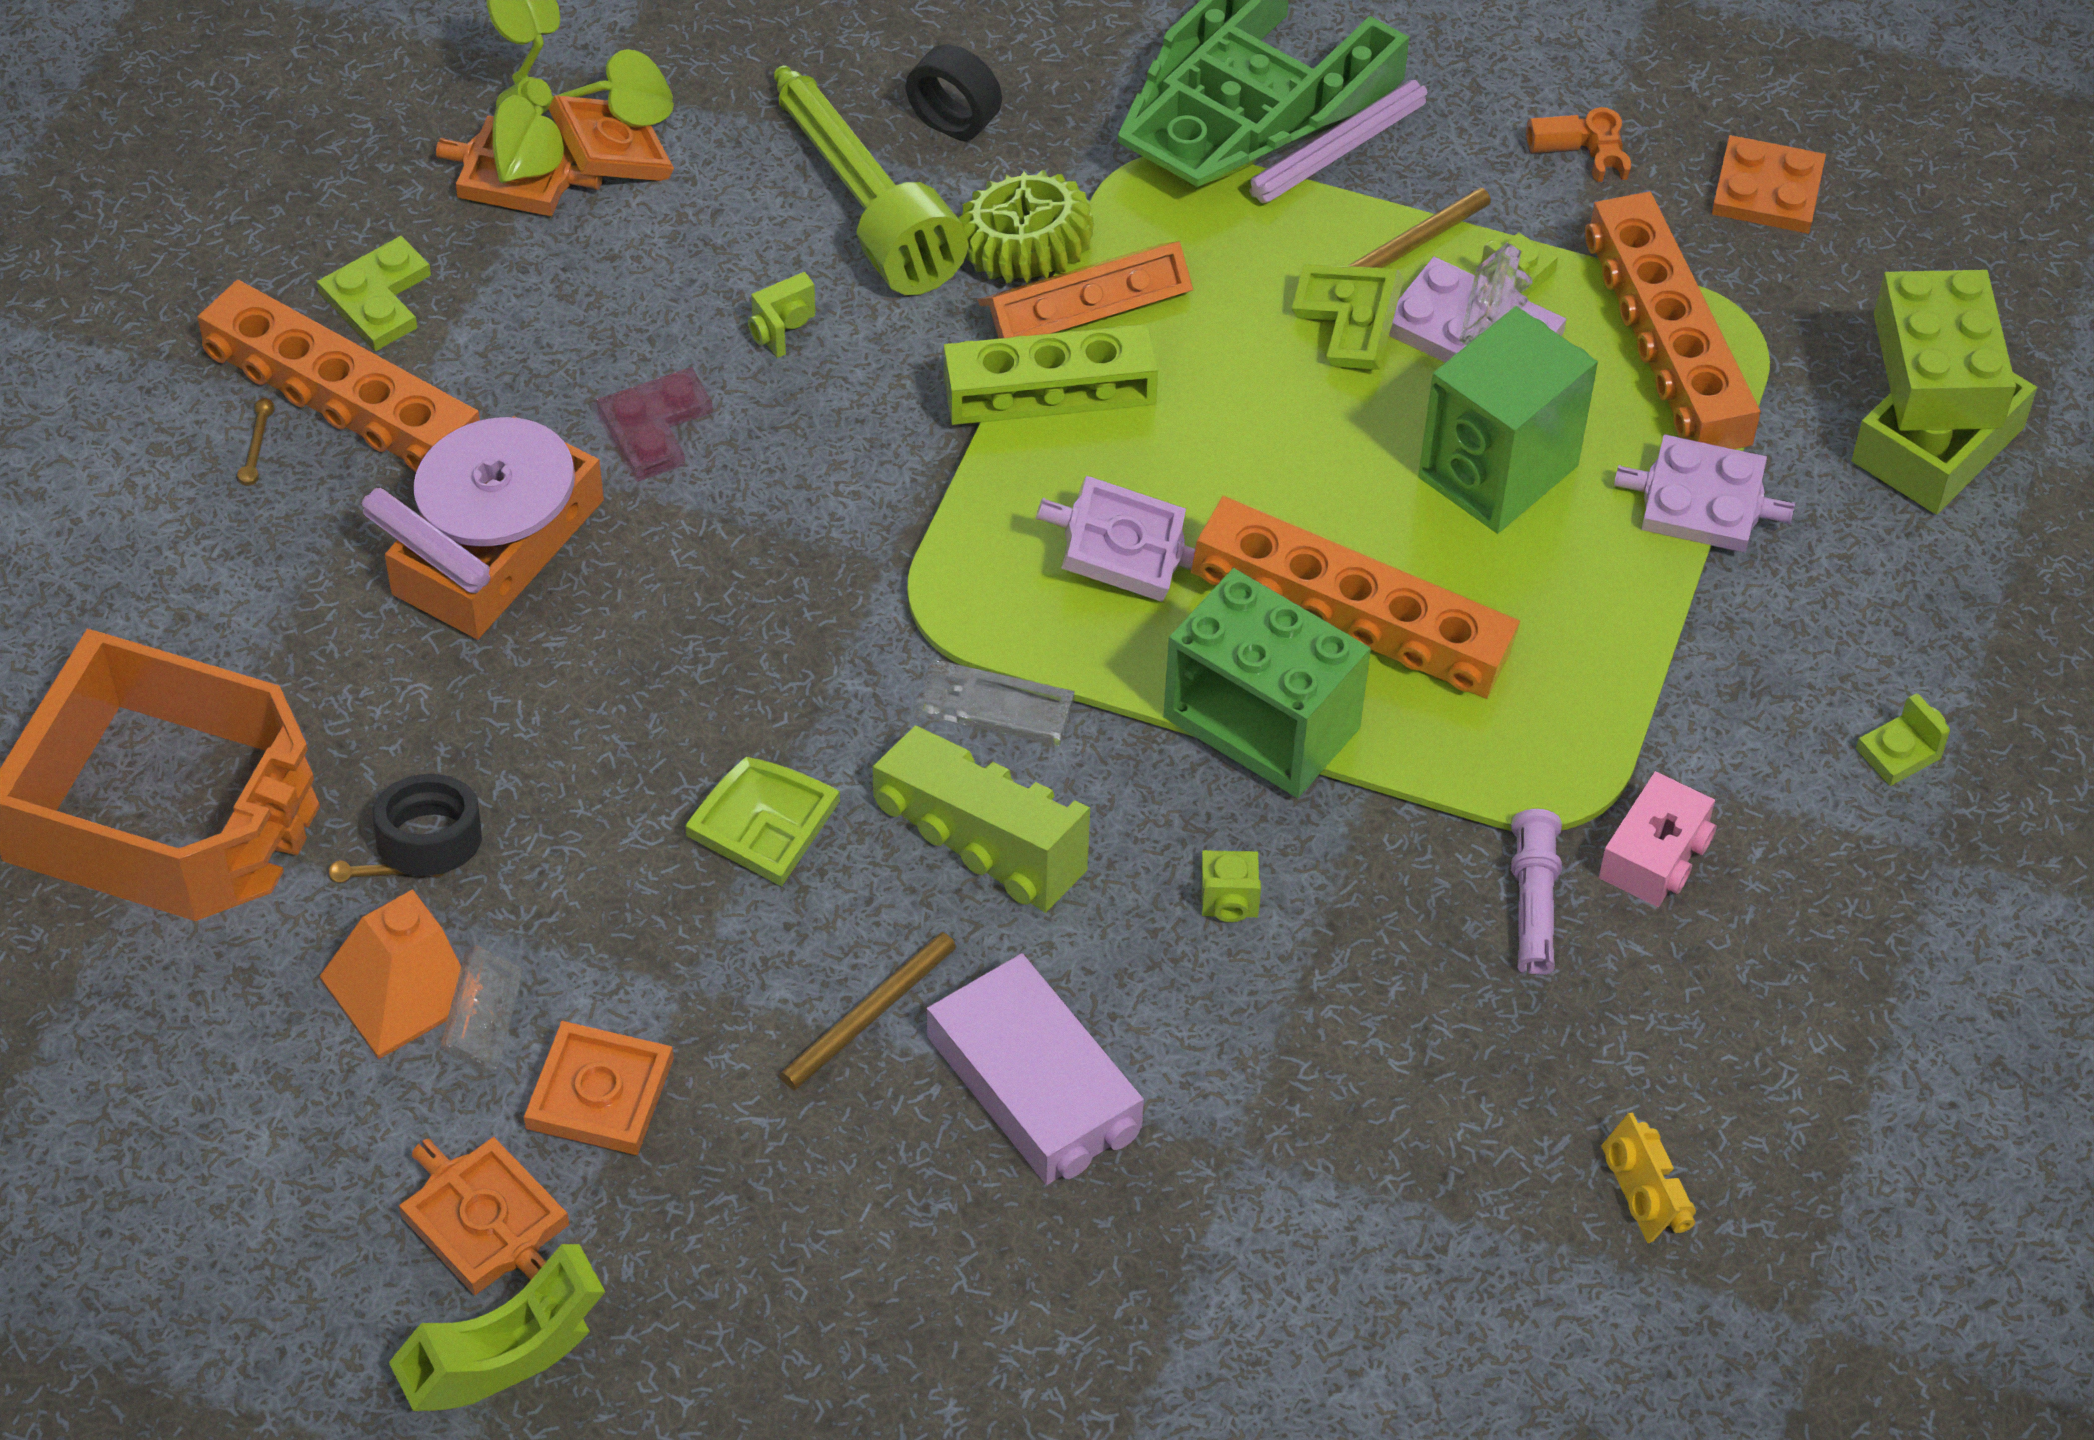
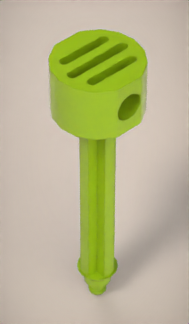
(904, 226)

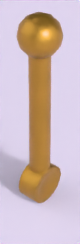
(249, 474)
(342, 872)

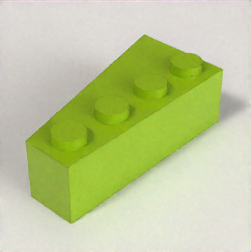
(985, 816)

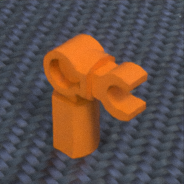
(1568, 133)

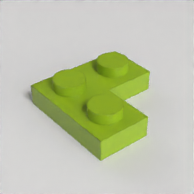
(367, 290)
(1359, 301)

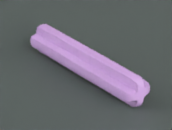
(426, 540)

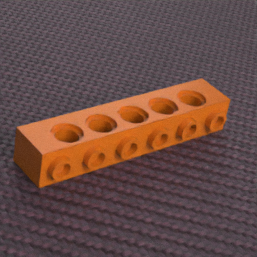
(1672, 322)
(329, 374)
(1361, 596)

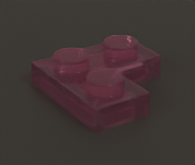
(643, 418)

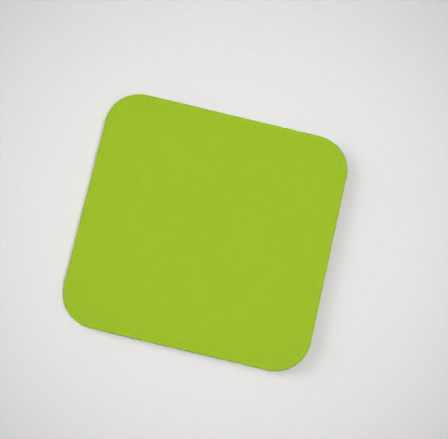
(1336, 451)

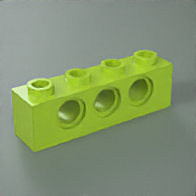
(1050, 374)

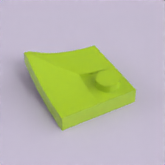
(763, 817)

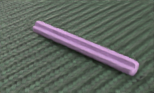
(1337, 141)

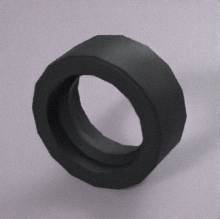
(969, 76)
(432, 851)

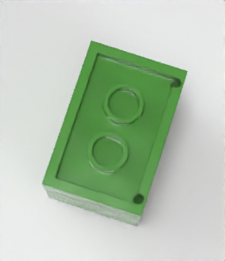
(1506, 418)
(1265, 682)

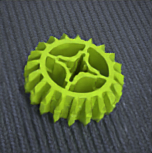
(1027, 226)

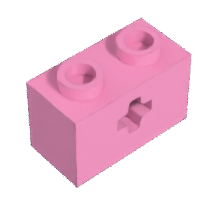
(1657, 840)

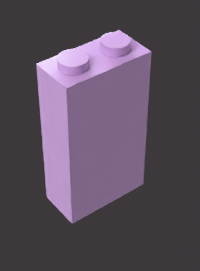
(1035, 1069)

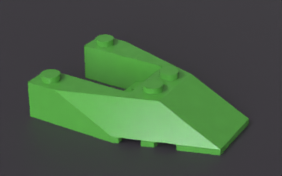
(1232, 101)

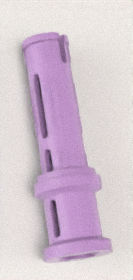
(1536, 870)

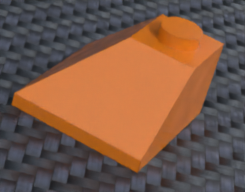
(394, 974)

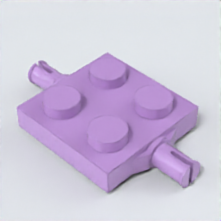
(1704, 493)
(1121, 537)

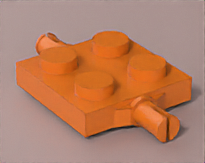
(481, 182)
(482, 1213)

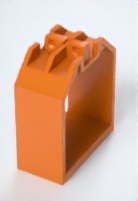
(185, 880)

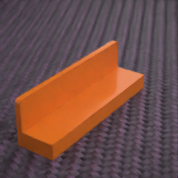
(1090, 292)

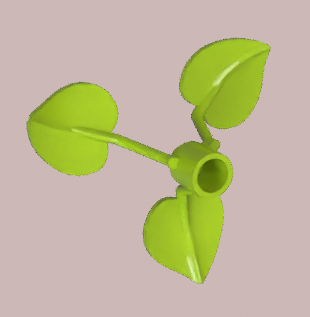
(531, 143)

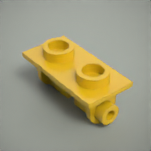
(1639, 1165)

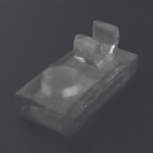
(1494, 291)

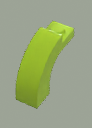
(472, 1359)

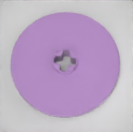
(533, 490)

